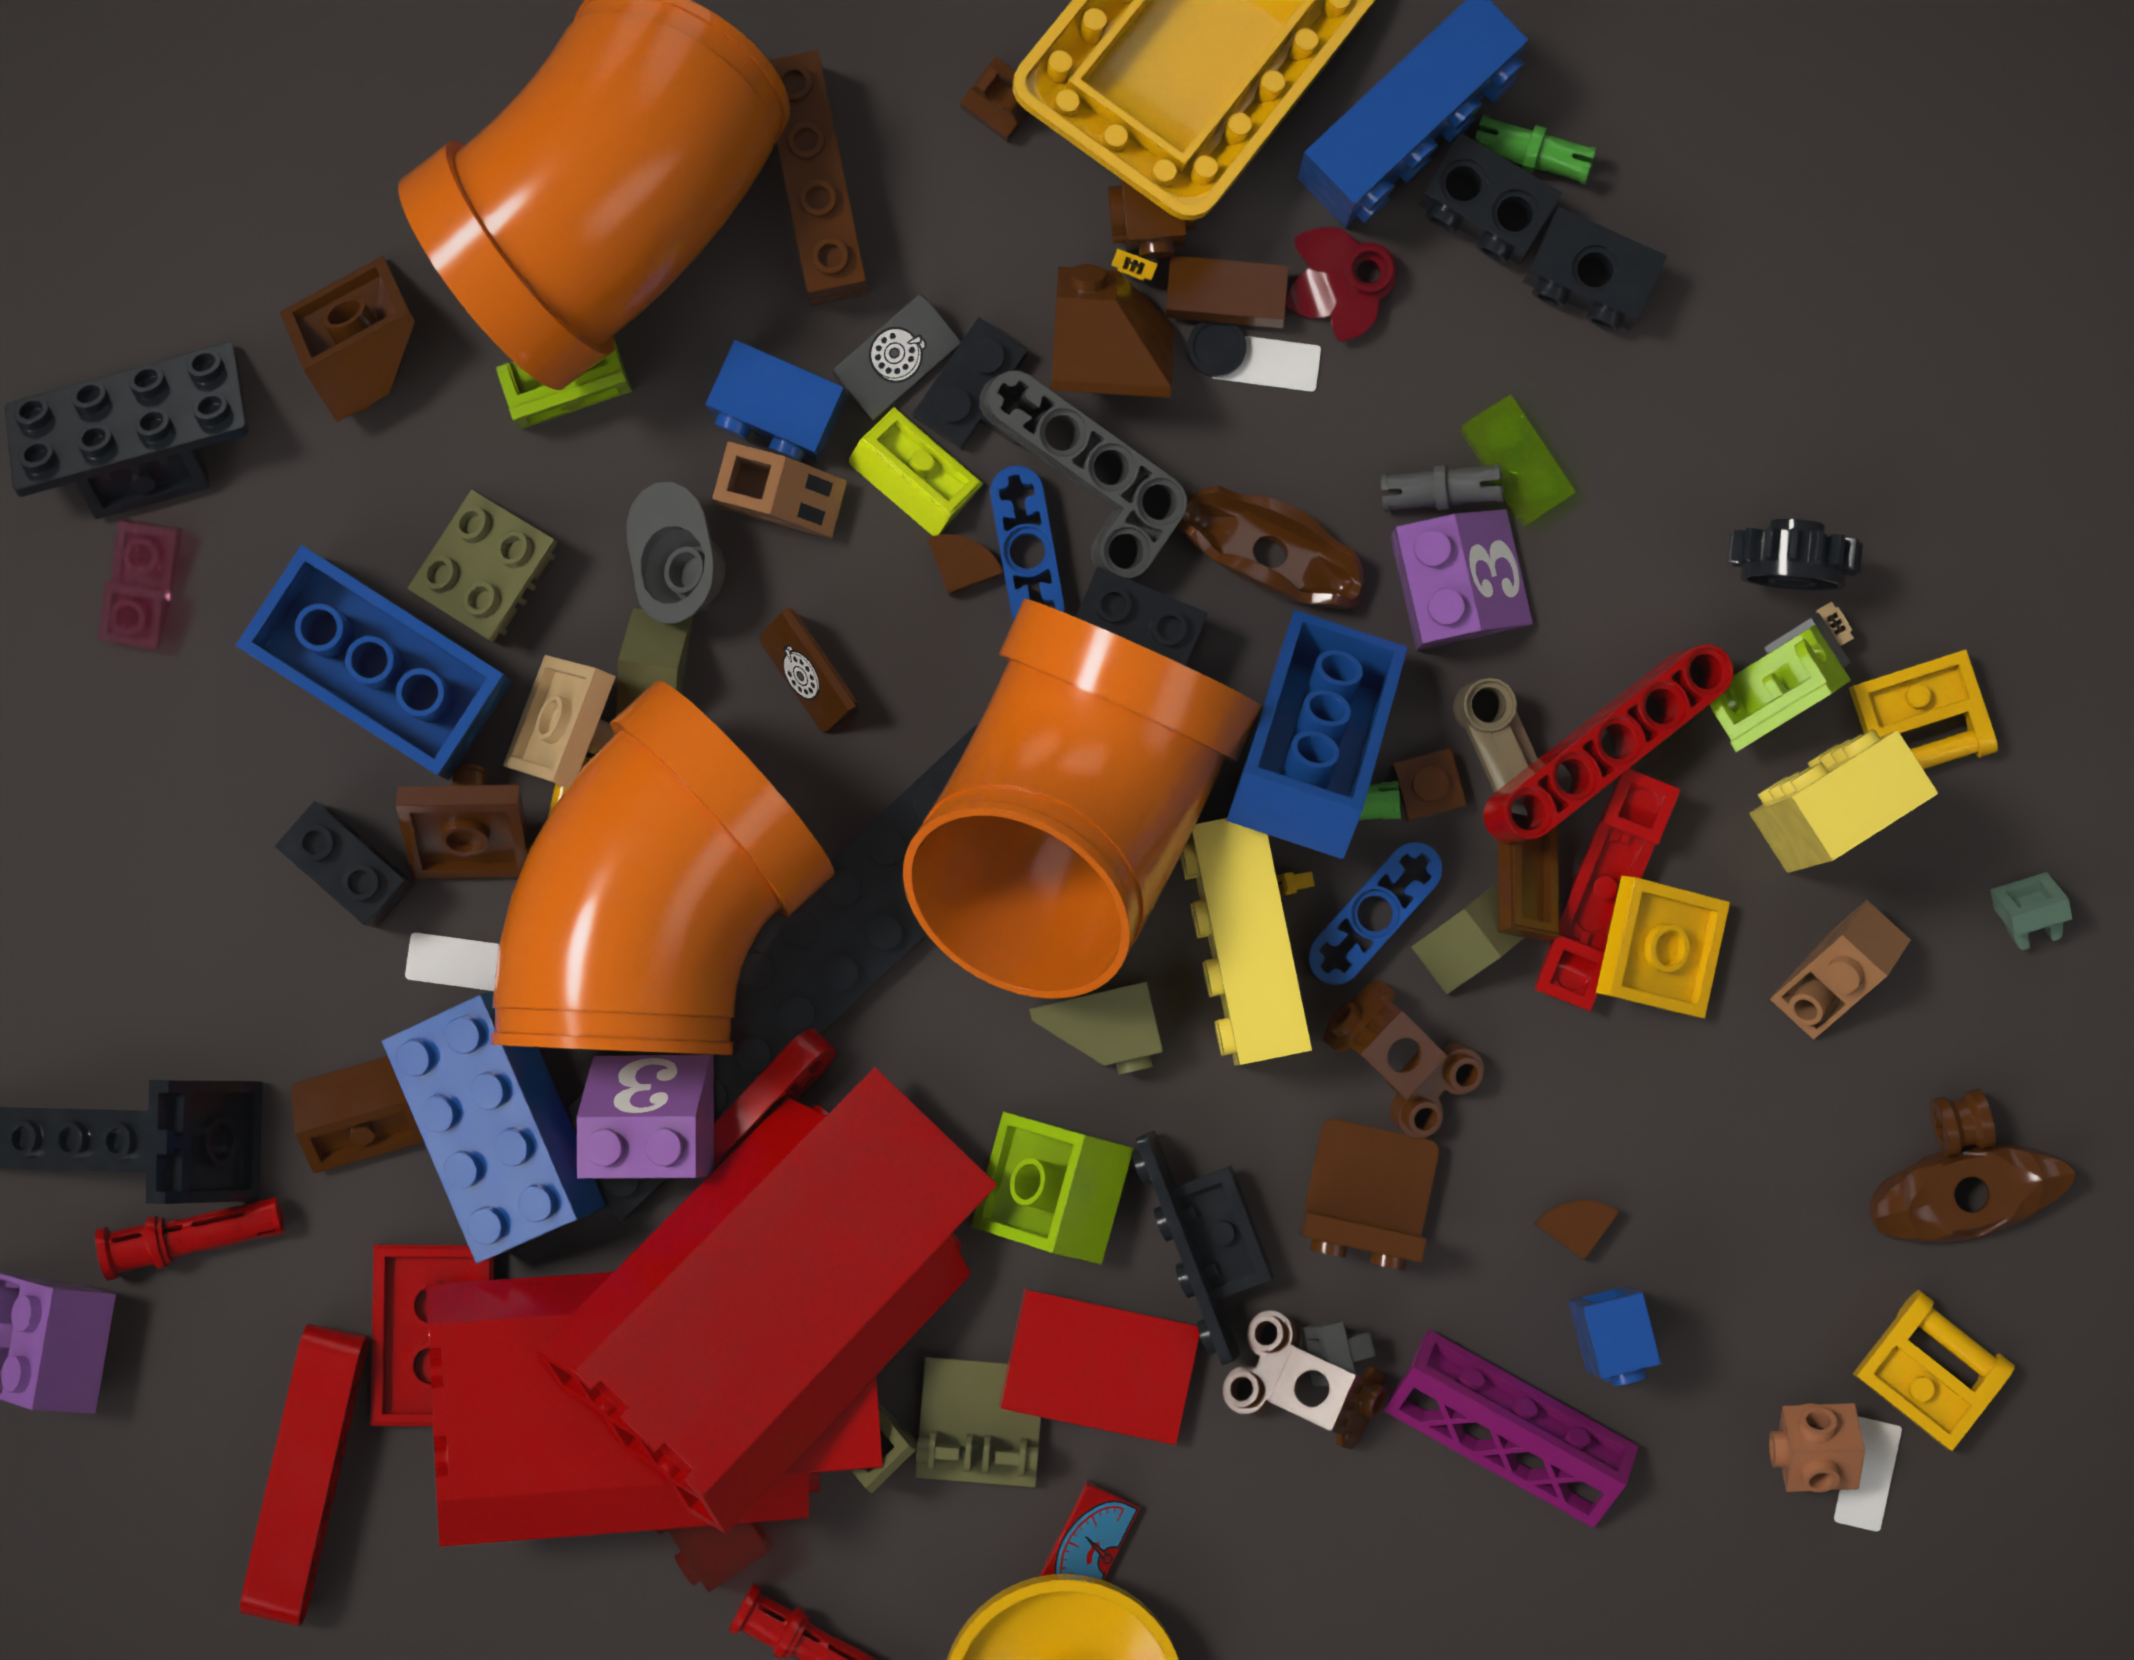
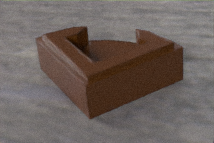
(963, 562)
(1577, 1224)

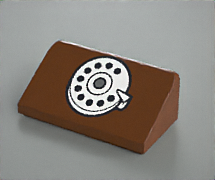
(808, 671)

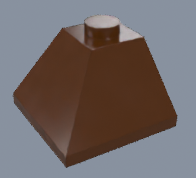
(1108, 336)
(352, 337)

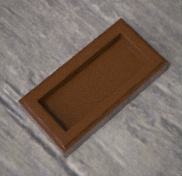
(1226, 291)
(1529, 886)

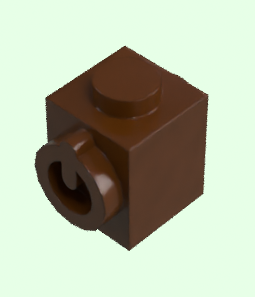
(1144, 224)

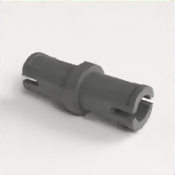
(1442, 487)

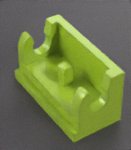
(536, 403)
(1778, 688)

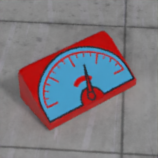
(1091, 1534)

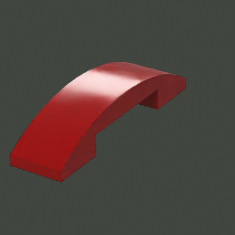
(1619, 846)

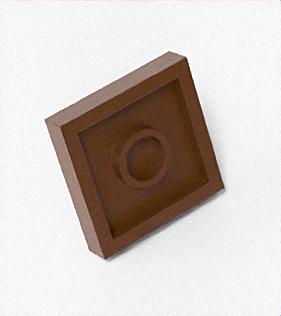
(463, 827)

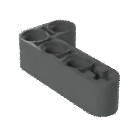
(1078, 465)

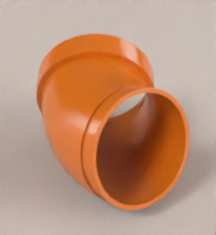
(598, 179)
(1069, 805)
(650, 890)

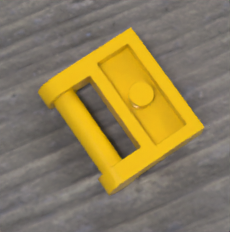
(1924, 697)
(1922, 1386)

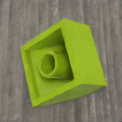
(1053, 1188)

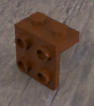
(1369, 1193)

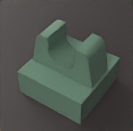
(2032, 906)

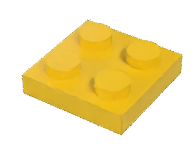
(1662, 947)

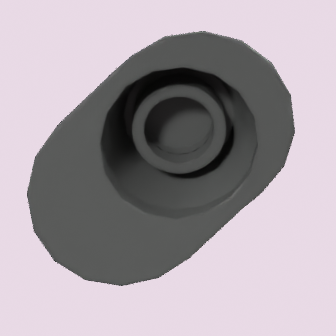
(672, 553)

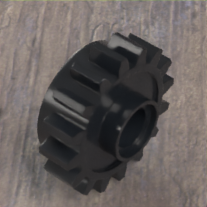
(1794, 556)

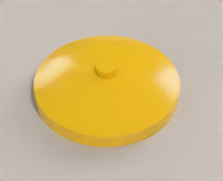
(1063, 1621)

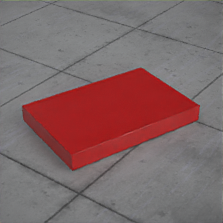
(401, 1324)
(1099, 1366)

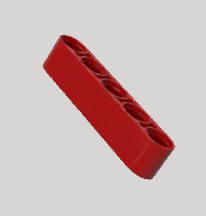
(1633, 734)
(304, 1475)

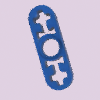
(1034, 506)
(1415, 891)

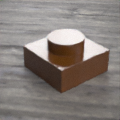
(1429, 785)

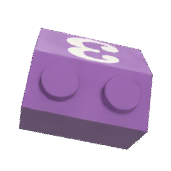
(1460, 577)
(647, 1117)

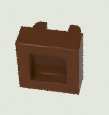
(994, 102)

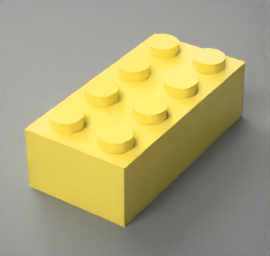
(1841, 799)
(1247, 942)

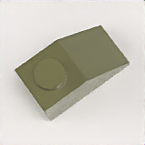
(1106, 1026)

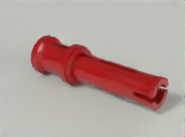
(163, 1240)
(788, 1630)

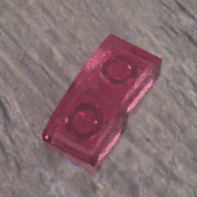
(140, 584)

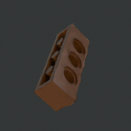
(817, 185)

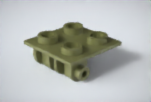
(483, 566)
(967, 1432)

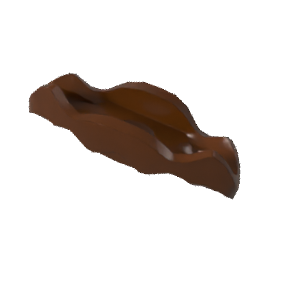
(1315, 567)
(1922, 1203)

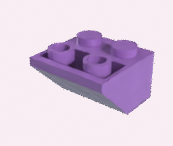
(52, 1343)

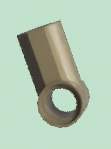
(1501, 743)

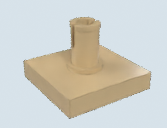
(561, 721)

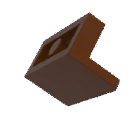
(352, 1115)

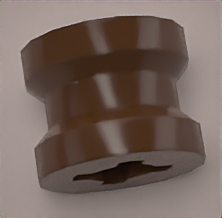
(1962, 1122)

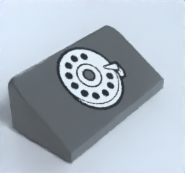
(896, 357)

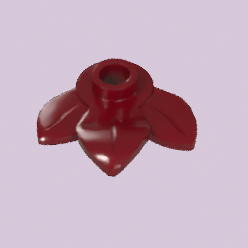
(1332, 281)

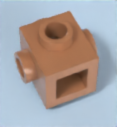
(1818, 1447)

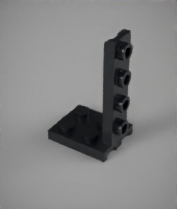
(191, 1142)

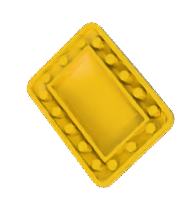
(1179, 88)

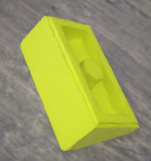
(914, 472)

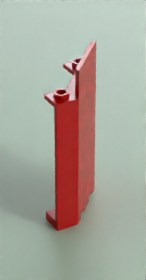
(773, 1294)
(541, 1464)

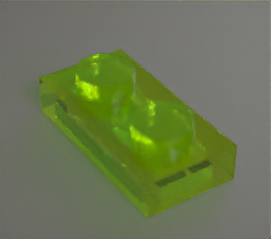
(1530, 473)

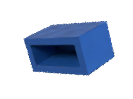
(775, 402)
(1615, 1335)

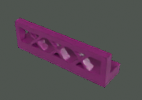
(1519, 1422)

